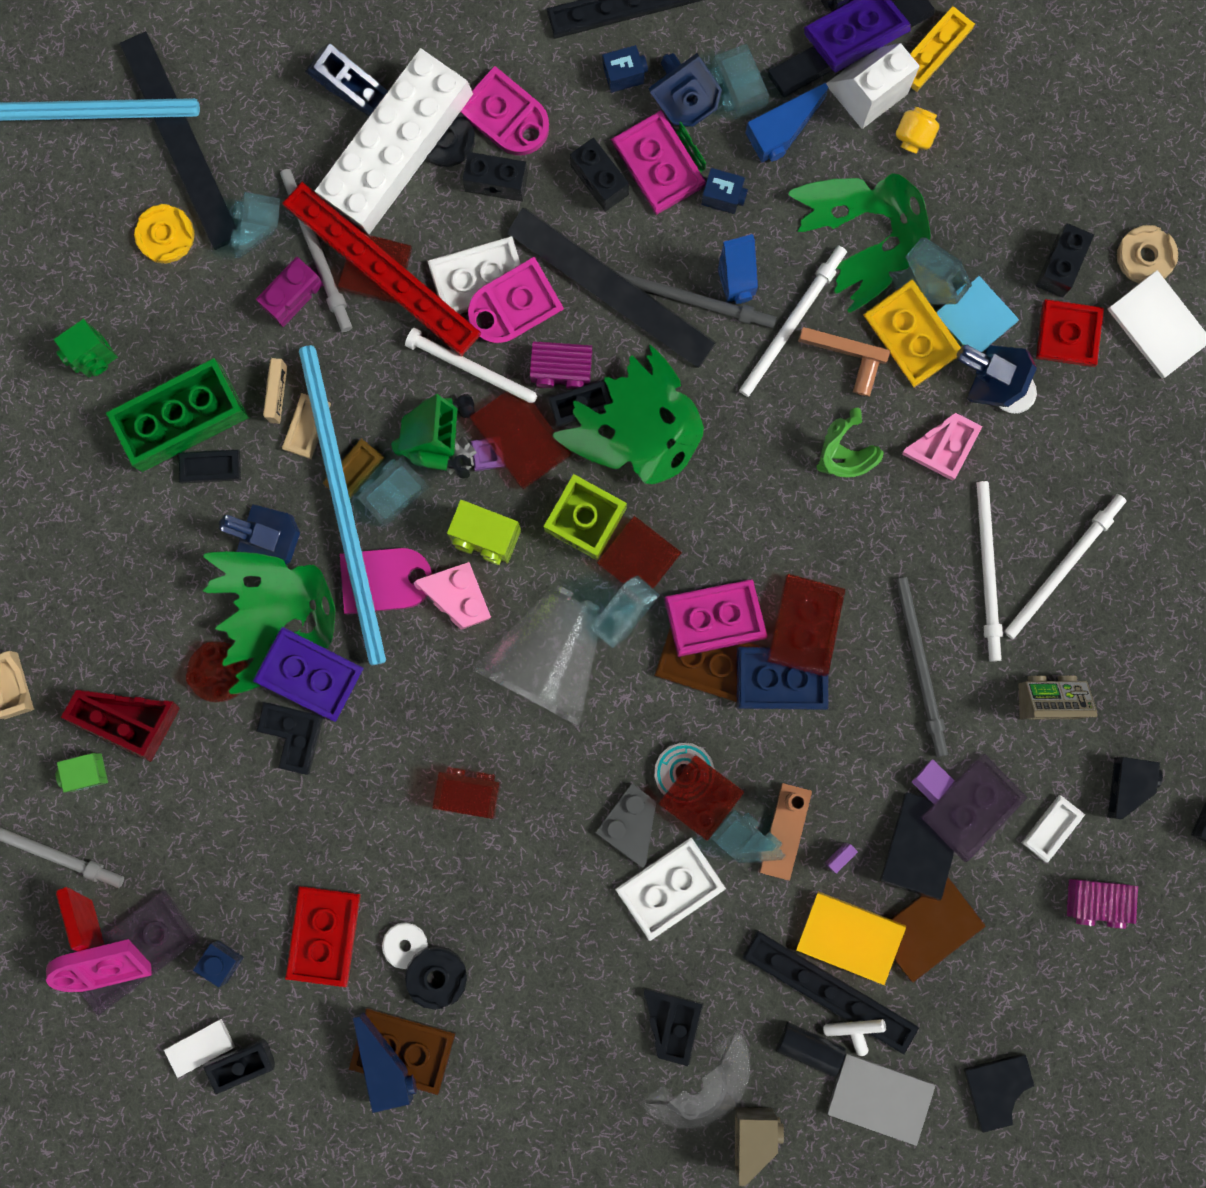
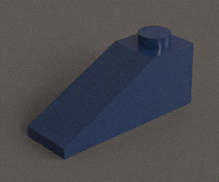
(346, 79)
(384, 1071)

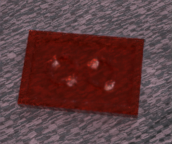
(520, 438)
(806, 625)

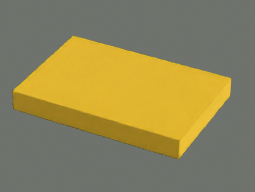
(913, 333)
(851, 938)

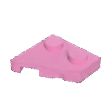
(945, 446)
(456, 594)

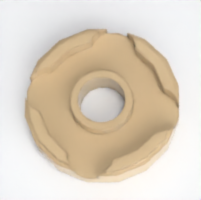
(1149, 237)

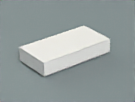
(1053, 828)
(199, 1048)

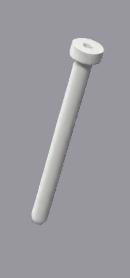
(415, 340)

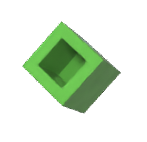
(81, 772)

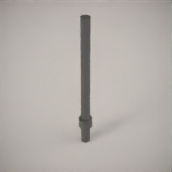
(745, 314)
(934, 724)

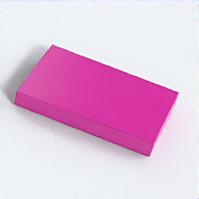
(658, 162)
(715, 617)

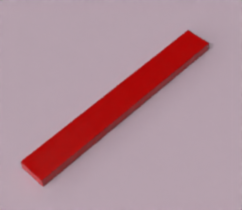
(381, 269)

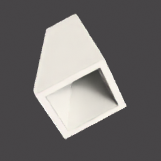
(875, 82)

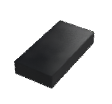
(209, 466)

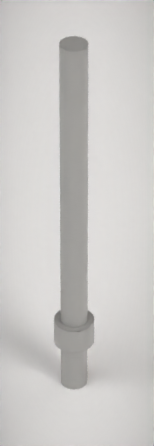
(335, 300)
(91, 871)

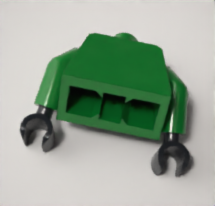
(430, 434)

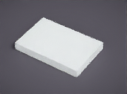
(465, 272)
(1159, 324)
(670, 889)

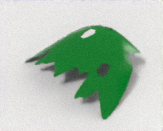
(888, 198)
(637, 423)
(265, 608)

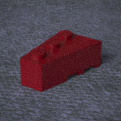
(123, 721)

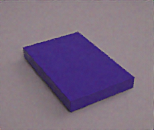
(856, 31)
(308, 674)

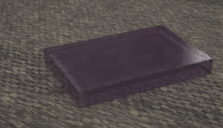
(974, 807)

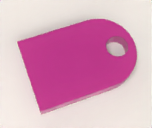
(504, 112)
(516, 302)
(388, 579)
(97, 967)

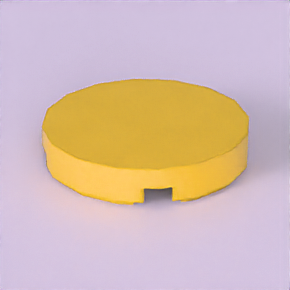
(171, 240)

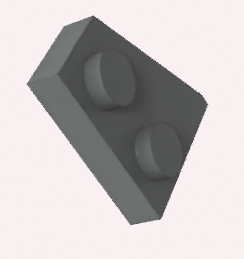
(630, 824)

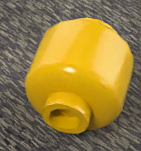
(917, 130)

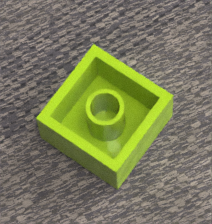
(585, 517)
(484, 532)

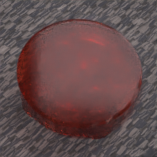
(208, 675)

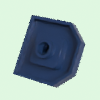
(687, 90)
(1001, 374)
(264, 532)

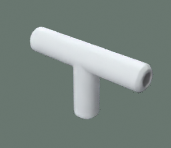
(856, 1030)

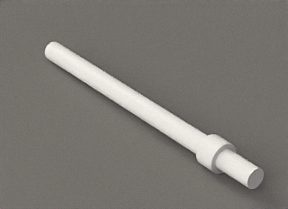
(823, 275)
(1101, 522)
(993, 629)

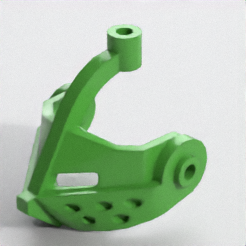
(855, 462)

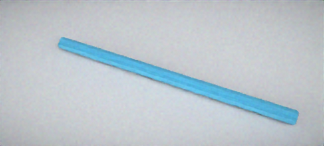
(99, 109)
(342, 505)

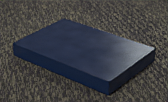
(776, 686)

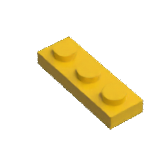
(940, 44)

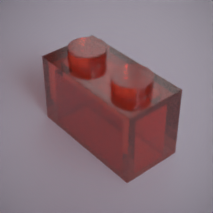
(467, 794)

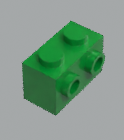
(85, 349)

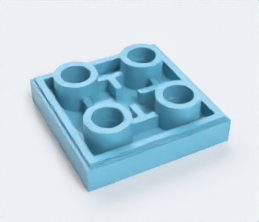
(977, 317)

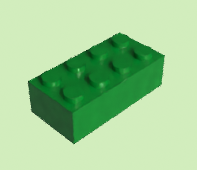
(177, 415)

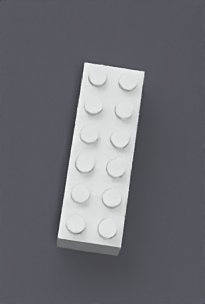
(394, 141)

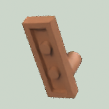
(870, 355)
(787, 828)

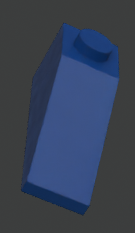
(777, 129)
(738, 269)

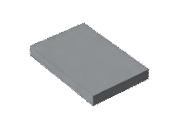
(881, 1099)

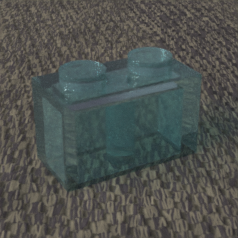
(739, 81)
(392, 491)
(624, 611)

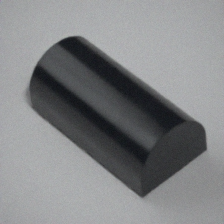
(591, 395)
(811, 1049)
(239, 1066)

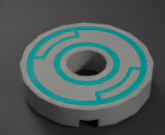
(673, 757)

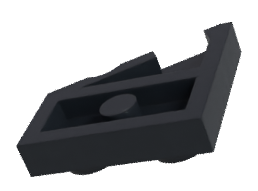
(674, 1025)

